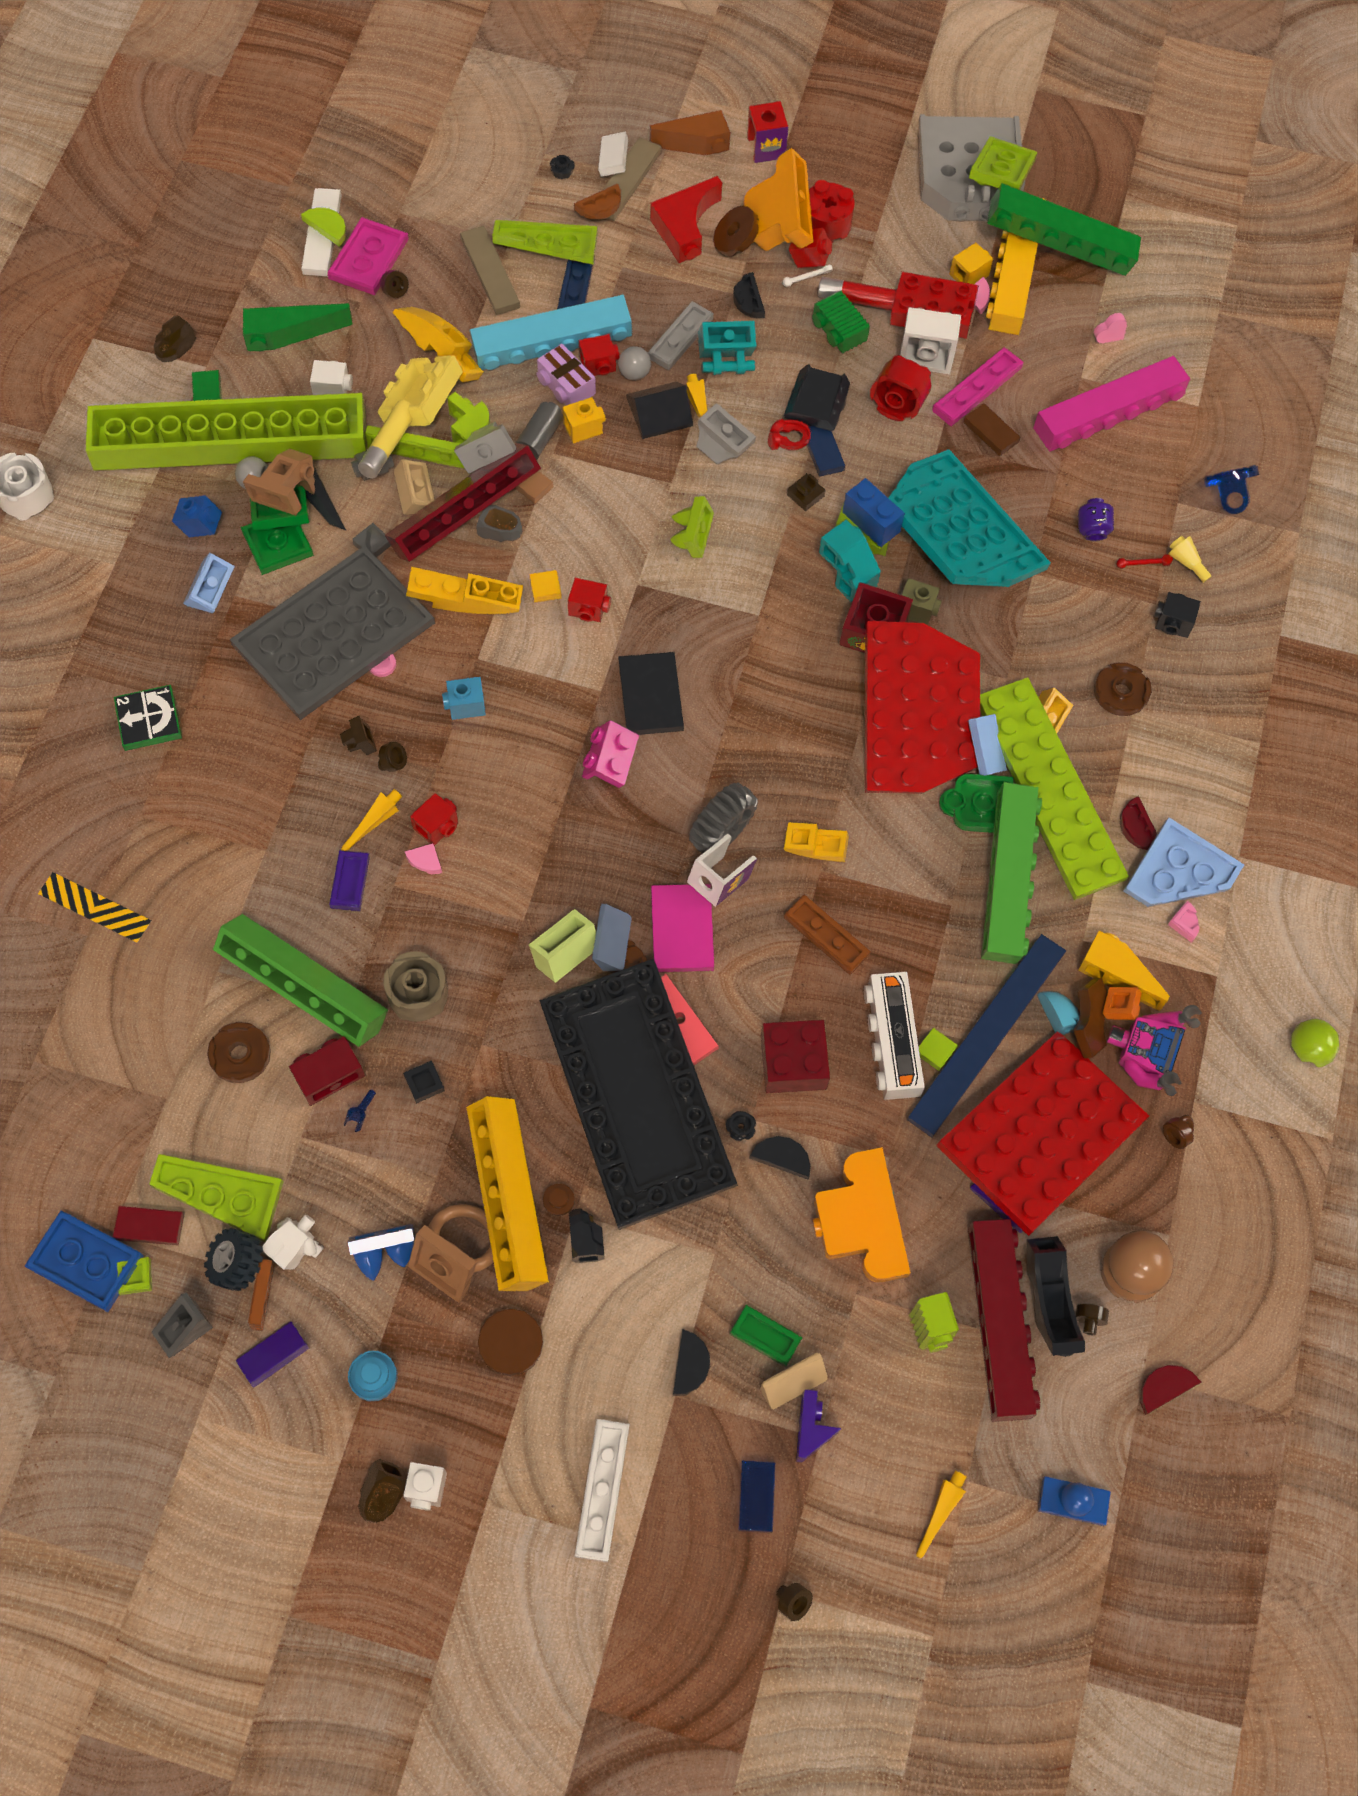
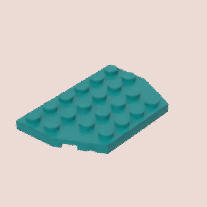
(963, 525)

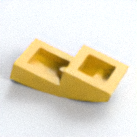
(816, 843)

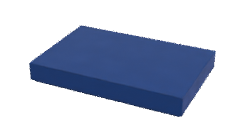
(83, 1260)

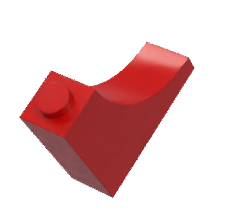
(678, 214)

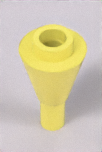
(1186, 553)

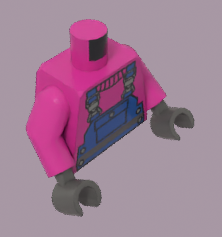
(1153, 1047)

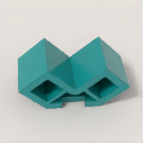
(851, 557)

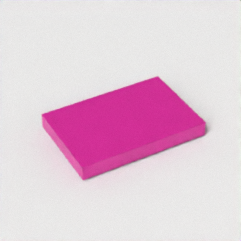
(367, 256)
(681, 929)

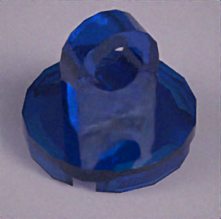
(1231, 482)

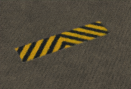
(94, 907)

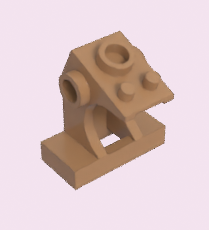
(280, 480)

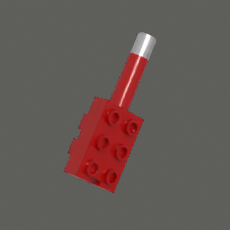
(913, 292)

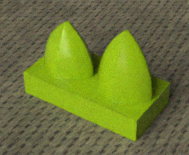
(698, 523)

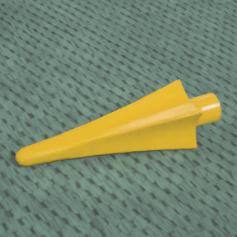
(697, 394)
(380, 811)
(947, 1499)

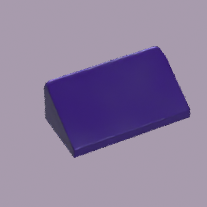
(272, 1354)

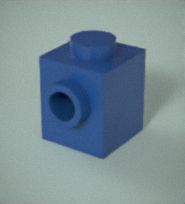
(197, 516)

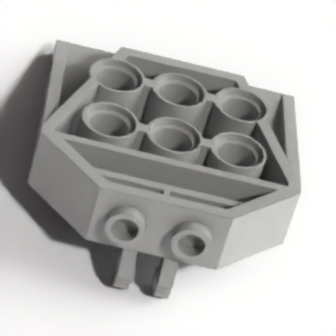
(946, 158)

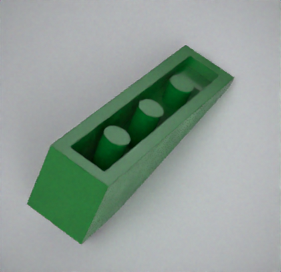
(281, 326)

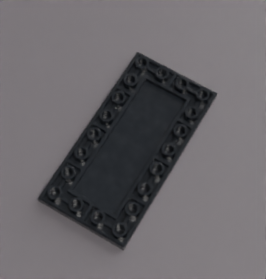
(637, 1094)

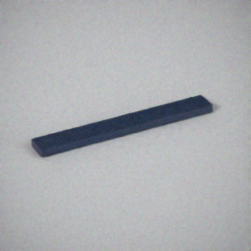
(986, 1036)

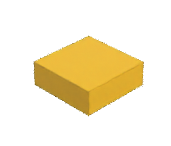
(545, 586)

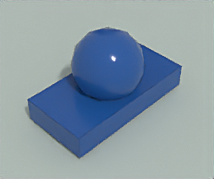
(1074, 1501)

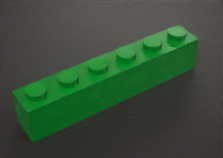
(1064, 229)

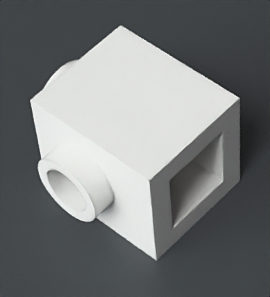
(330, 378)
(425, 1486)

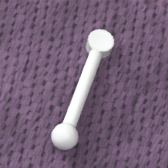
(787, 281)

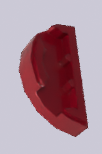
(1137, 825)
(1165, 1385)

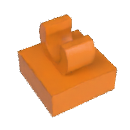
(1122, 1003)

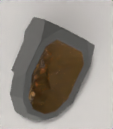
(499, 524)

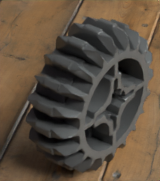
(723, 815)

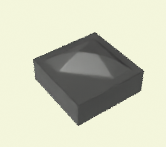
(373, 539)

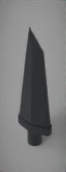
(323, 503)

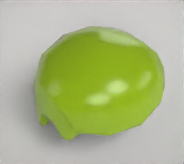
(1315, 1042)

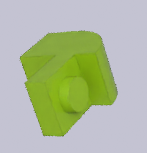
(468, 417)

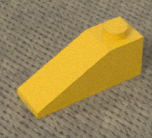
(1120, 967)

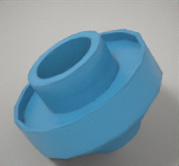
(372, 1376)

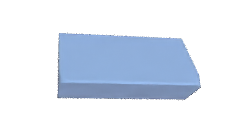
(209, 583)

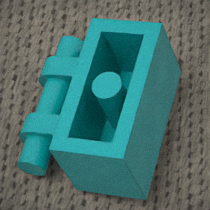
(727, 340)

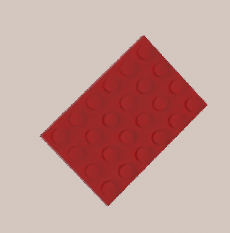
(1042, 1132)

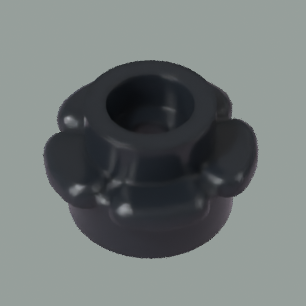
(562, 166)
(741, 1118)

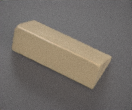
(413, 486)
(793, 1381)

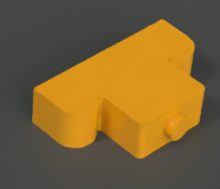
(863, 1218)

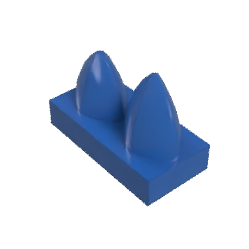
(368, 1248)

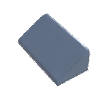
(611, 938)

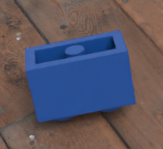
(873, 512)

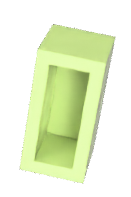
(564, 945)

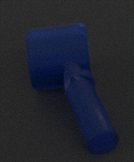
(358, 1113)

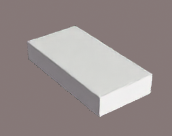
(613, 154)

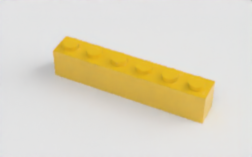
(1013, 283)
(507, 1194)

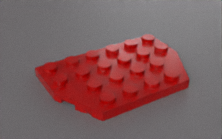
(917, 707)

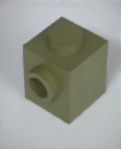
(924, 600)

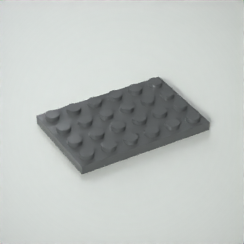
(332, 632)

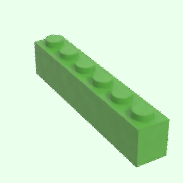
(1010, 873)
(300, 980)

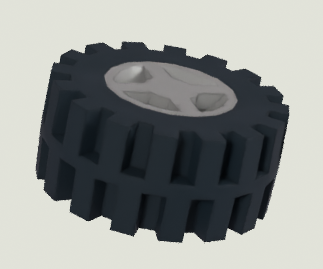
(233, 1259)

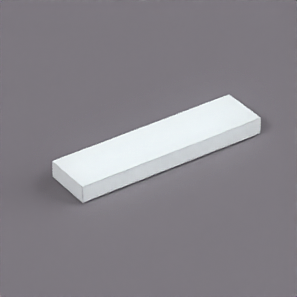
(319, 248)
(602, 1490)

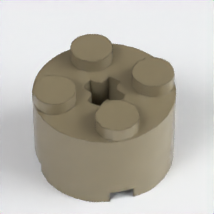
(418, 1003)

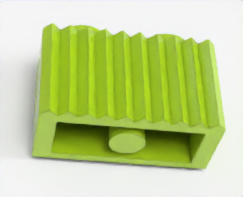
(934, 1322)

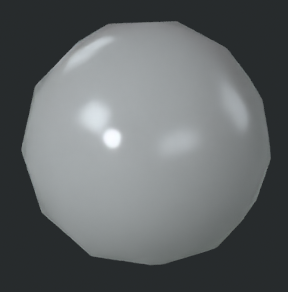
(634, 363)
(249, 465)

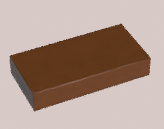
(992, 429)

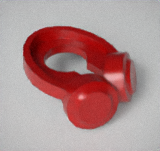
(775, 440)

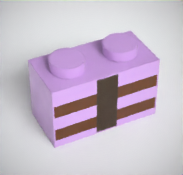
(565, 376)

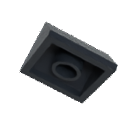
(661, 409)

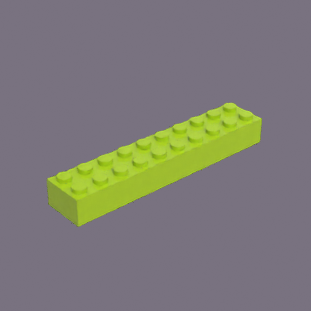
(224, 430)

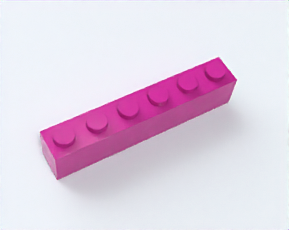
(1111, 403)

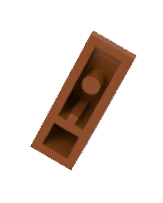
(694, 134)

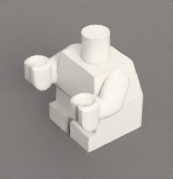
(292, 1242)

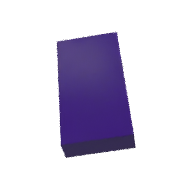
(349, 880)

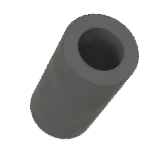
(541, 427)

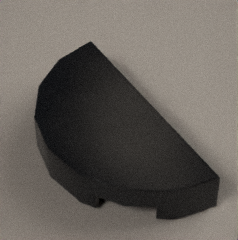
(748, 298)
(784, 1155)
(692, 1364)

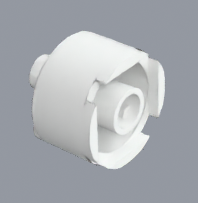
(23, 486)

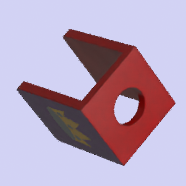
(769, 130)

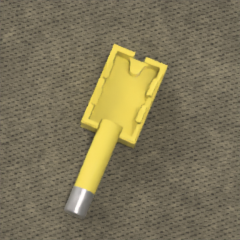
(410, 402)

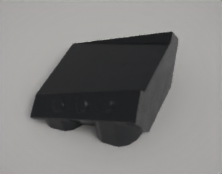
(818, 398)

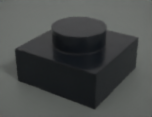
(423, 1081)

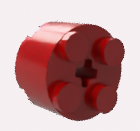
(832, 208)
(901, 388)

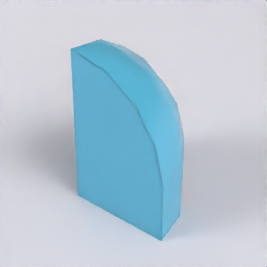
(1060, 1011)

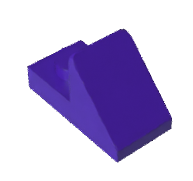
(812, 1436)

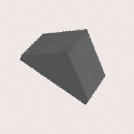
(181, 1326)

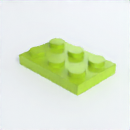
(1002, 163)

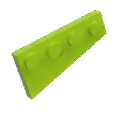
(551, 239)
(224, 1193)

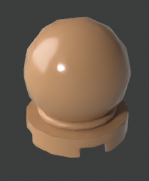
(1137, 1266)

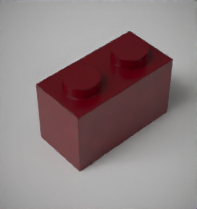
(326, 1070)

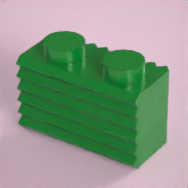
(840, 322)

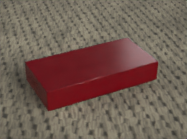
(148, 1225)

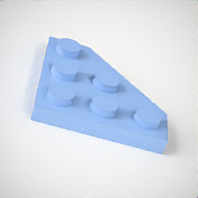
(1181, 868)

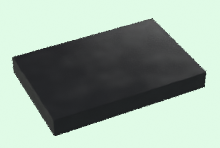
(651, 693)

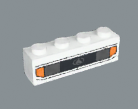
(894, 1036)

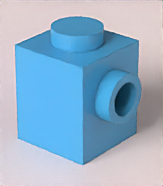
(464, 698)

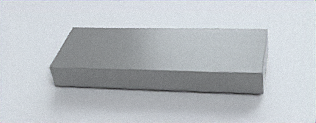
(679, 336)

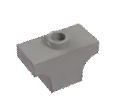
(485, 447)

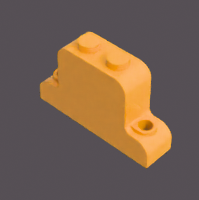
(783, 204)

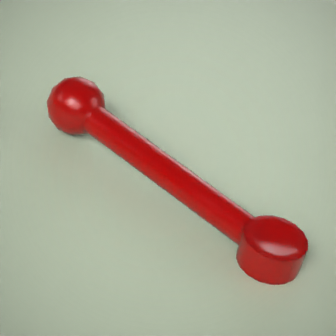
(1166, 560)

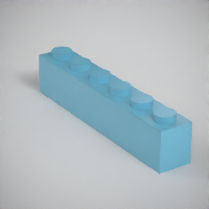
(540, 333)

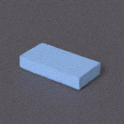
(986, 745)

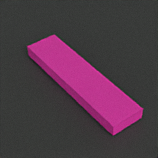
(977, 386)

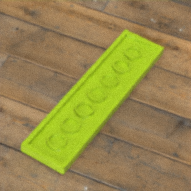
(1066, 814)

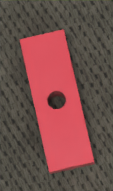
(696, 1037)

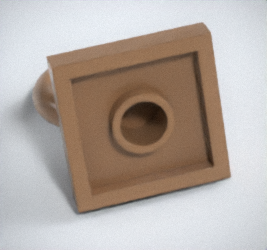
(443, 1261)

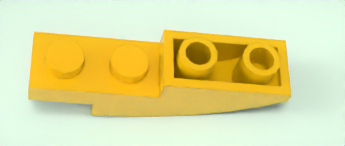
(439, 335)
(468, 595)

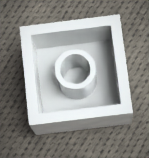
(931, 339)

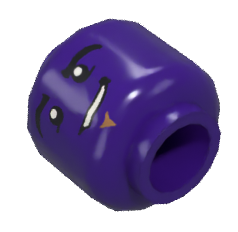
(1096, 519)

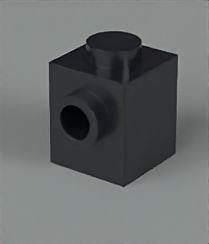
(1177, 614)

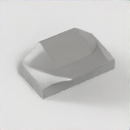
(722, 435)

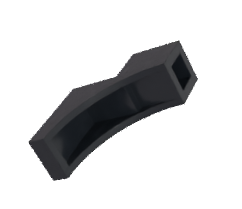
(1053, 1298)

